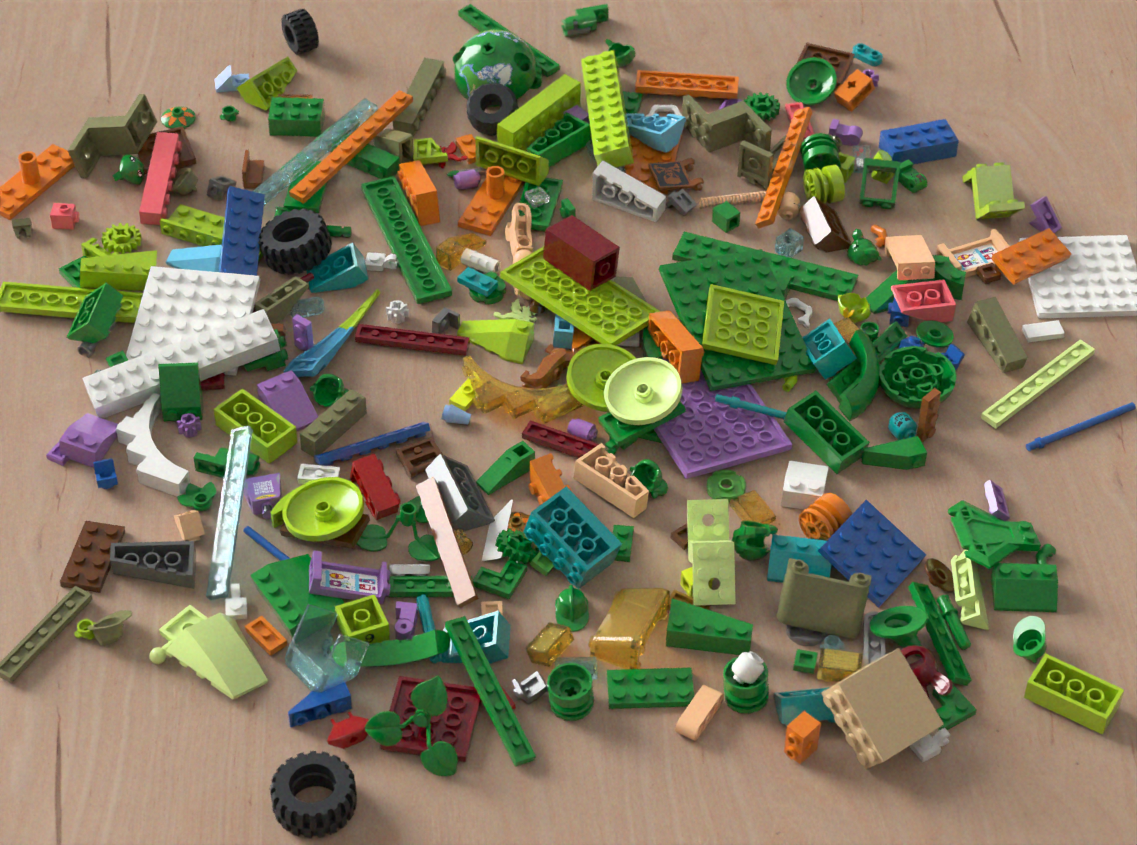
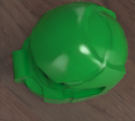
(750, 539)

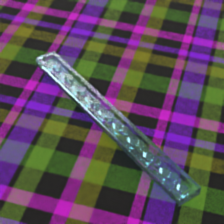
(316, 149)
(229, 513)

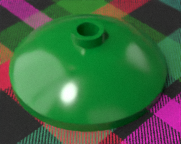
(809, 73)

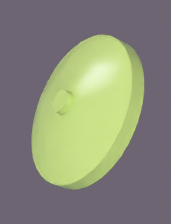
(643, 391)

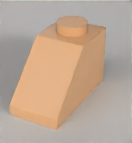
(189, 525)

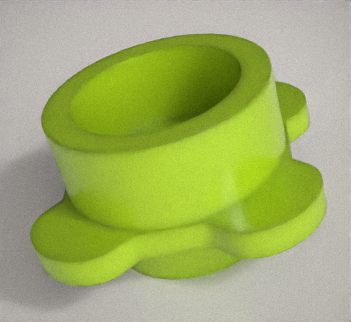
(82, 630)

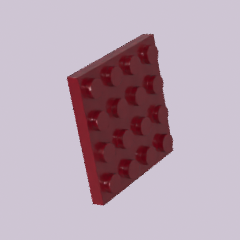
(451, 726)

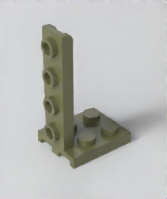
(758, 163)

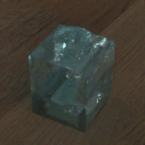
(789, 243)

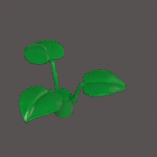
(421, 549)
(430, 701)

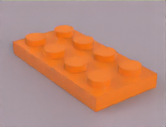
(1031, 256)

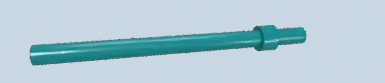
(735, 402)

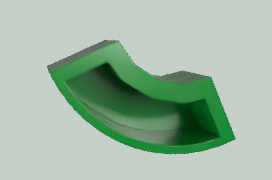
(953, 277)

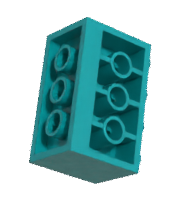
(572, 537)

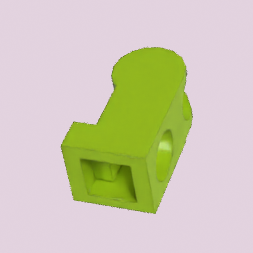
(882, 176)

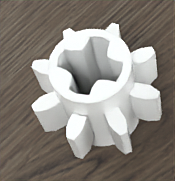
(397, 312)

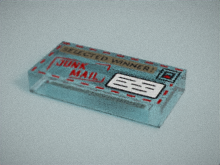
(861, 152)

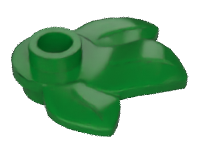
(198, 497)

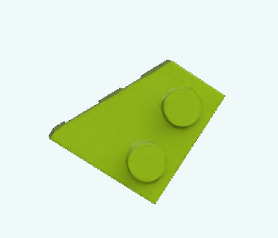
(428, 151)

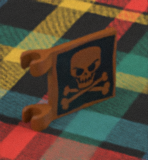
(674, 175)

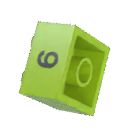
(363, 620)

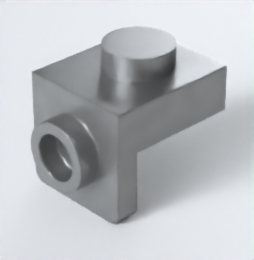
(530, 688)

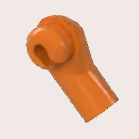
(881, 233)

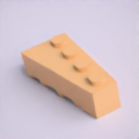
(611, 481)

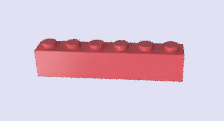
(159, 178)

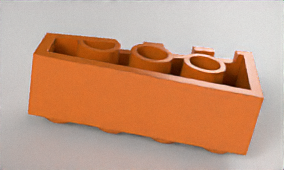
(420, 192)

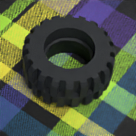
(295, 241)
(320, 816)

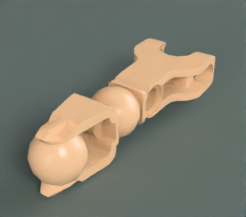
(519, 235)

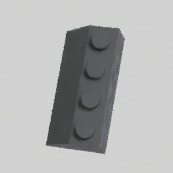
(460, 493)

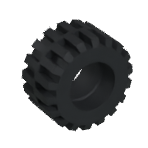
(300, 31)

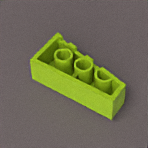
(120, 271)

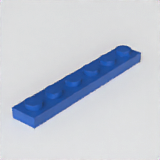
(381, 442)

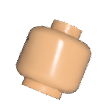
(789, 206)

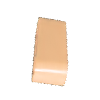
(699, 712)

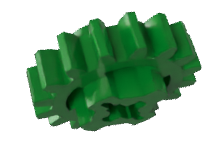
(763, 105)
(516, 546)

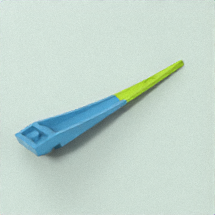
(320, 355)

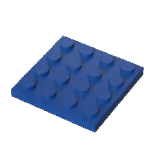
(872, 547)

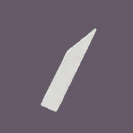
(496, 527)

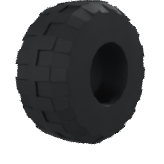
(484, 97)

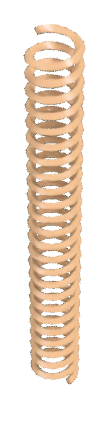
(731, 197)

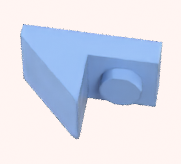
(226, 82)

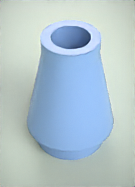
(455, 415)

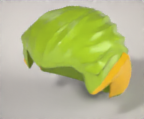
(854, 307)

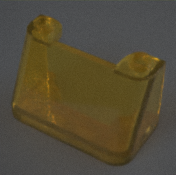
(629, 625)

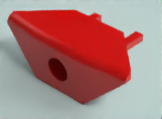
(348, 731)

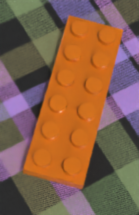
(687, 84)

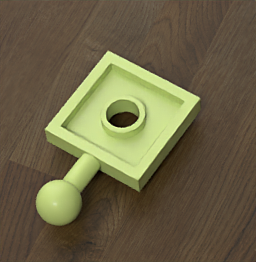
(173, 629)

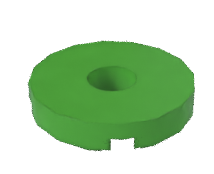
(727, 477)

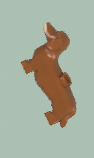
(549, 368)

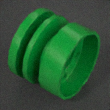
(819, 151)
(570, 691)
(745, 697)

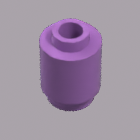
(466, 179)
(582, 429)

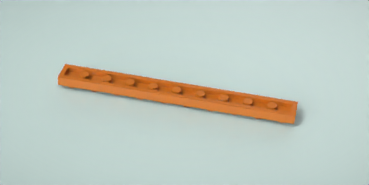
(351, 146)
(783, 168)

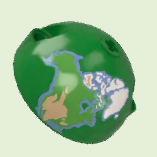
(494, 59)

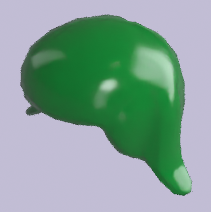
(624, 53)

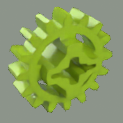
(121, 238)

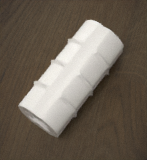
(480, 261)

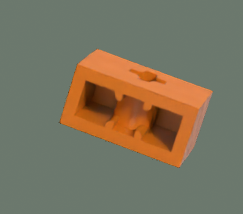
(854, 90)
(802, 737)

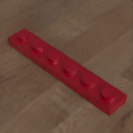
(412, 339)

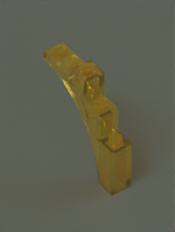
(492, 393)

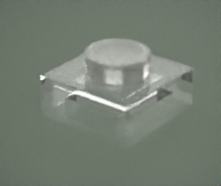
(537, 197)

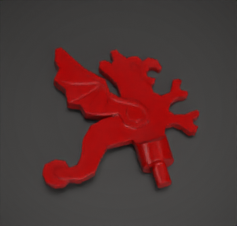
(450, 154)

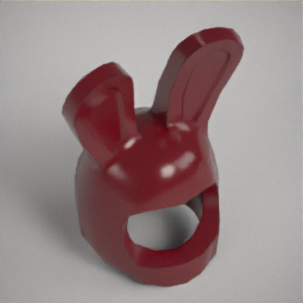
(927, 670)

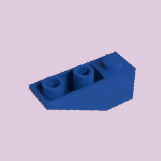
(320, 705)

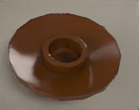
(939, 575)

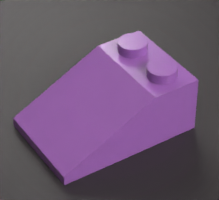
(288, 398)
(88, 439)

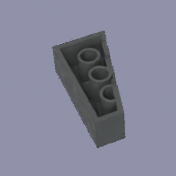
(156, 561)

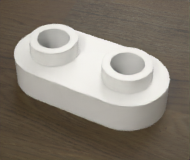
(416, 569)

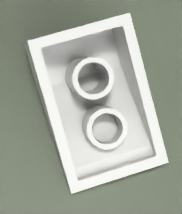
(803, 484)

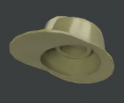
(185, 181)
(110, 627)

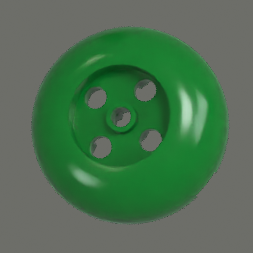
(923, 374)

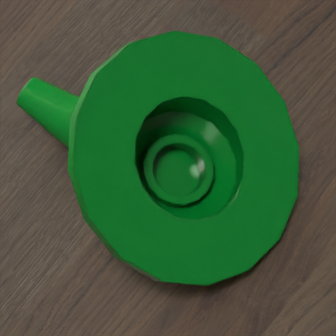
(900, 625)

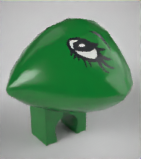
(131, 170)

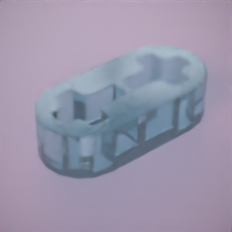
(307, 307)

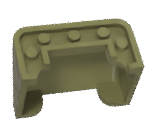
(822, 602)

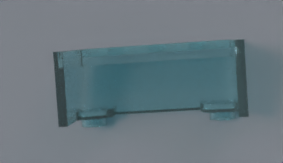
(310, 651)

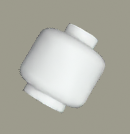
(747, 667)

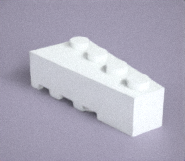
(626, 193)

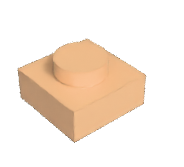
(491, 606)

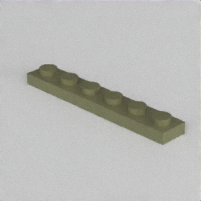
(43, 633)

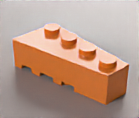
(676, 345)

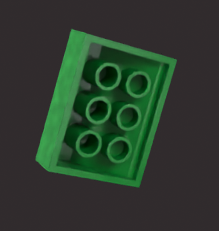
(286, 590)

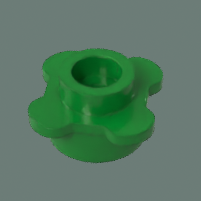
(229, 113)

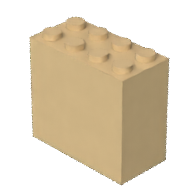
(882, 709)

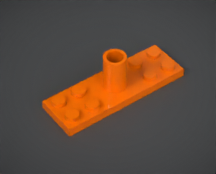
(33, 179)
(490, 202)

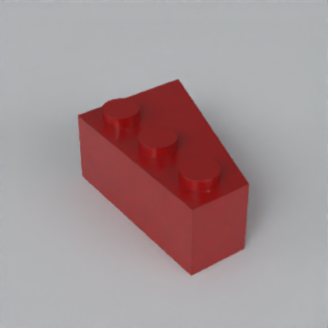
(375, 486)

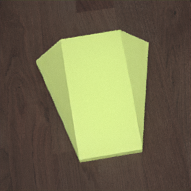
(220, 654)

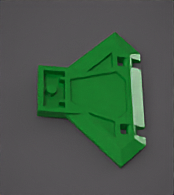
(989, 537)

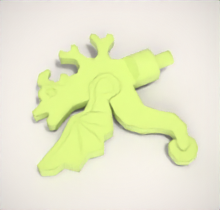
(517, 314)

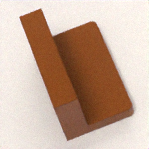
(252, 171)

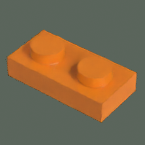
(467, 146)
(266, 635)

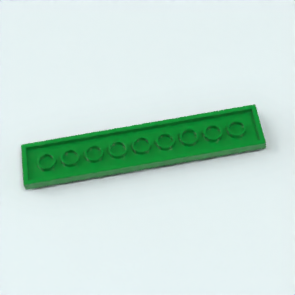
(406, 240)
(805, 276)

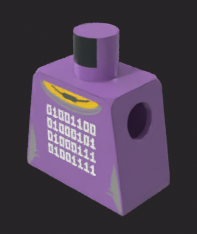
(263, 493)

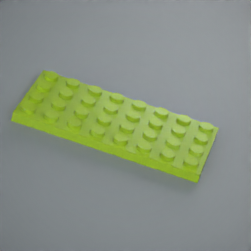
(604, 313)

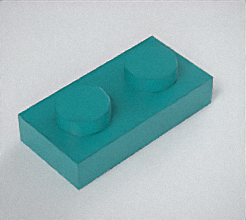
(477, 281)

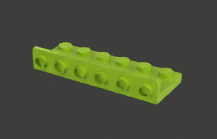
(195, 227)

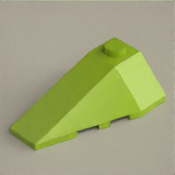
(268, 84)
(505, 337)

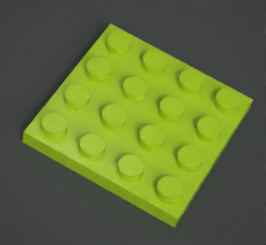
(743, 324)

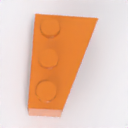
(544, 478)

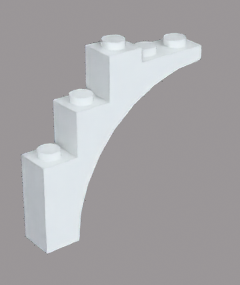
(152, 467)

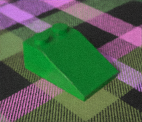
(180, 390)

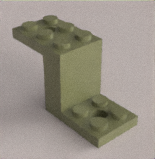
(725, 125)
(112, 136)

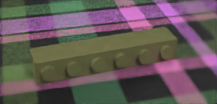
(423, 91)

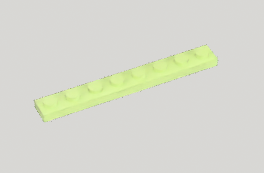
(1037, 384)

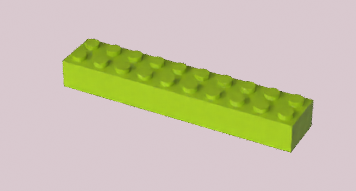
(607, 110)

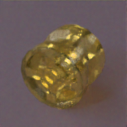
(464, 542)

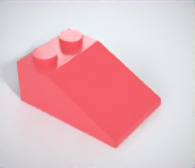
(925, 300)

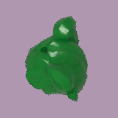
(865, 253)
(328, 389)
(651, 477)

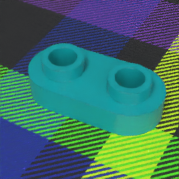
(867, 54)

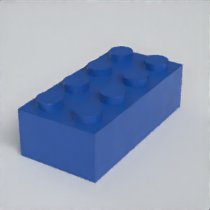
(920, 142)

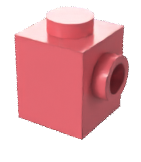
(64, 216)

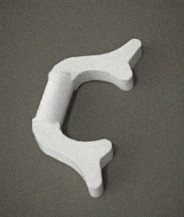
(664, 108)
(804, 307)

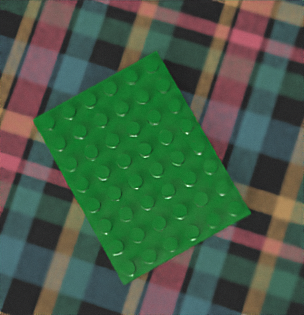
(744, 271)

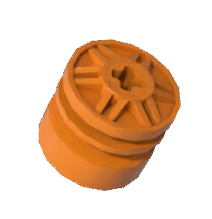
(824, 517)

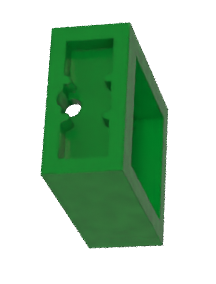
(882, 166)

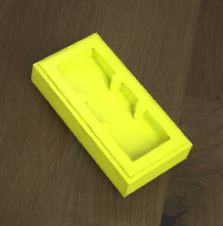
(463, 396)

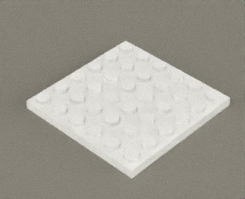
(1091, 283)
(188, 303)

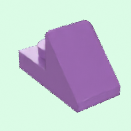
(1044, 216)

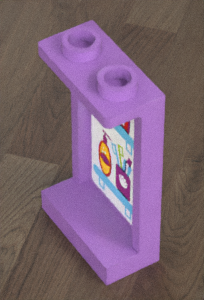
(347, 580)

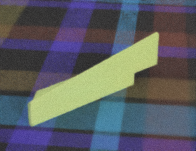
(969, 592)

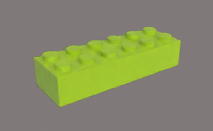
(539, 113)

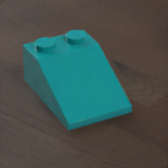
(339, 270)
(828, 349)
(492, 634)

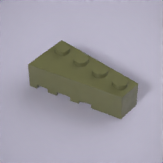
(997, 335)

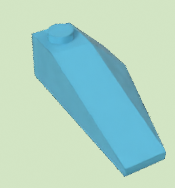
(656, 131)
(196, 258)

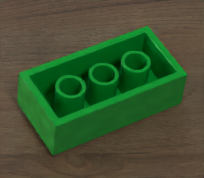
(826, 432)

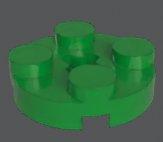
(496, 296)

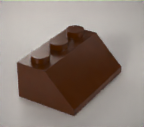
(824, 226)

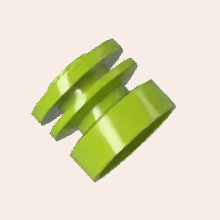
(824, 184)

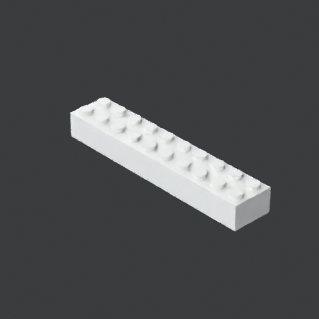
(213, 350)

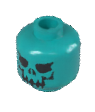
(902, 426)

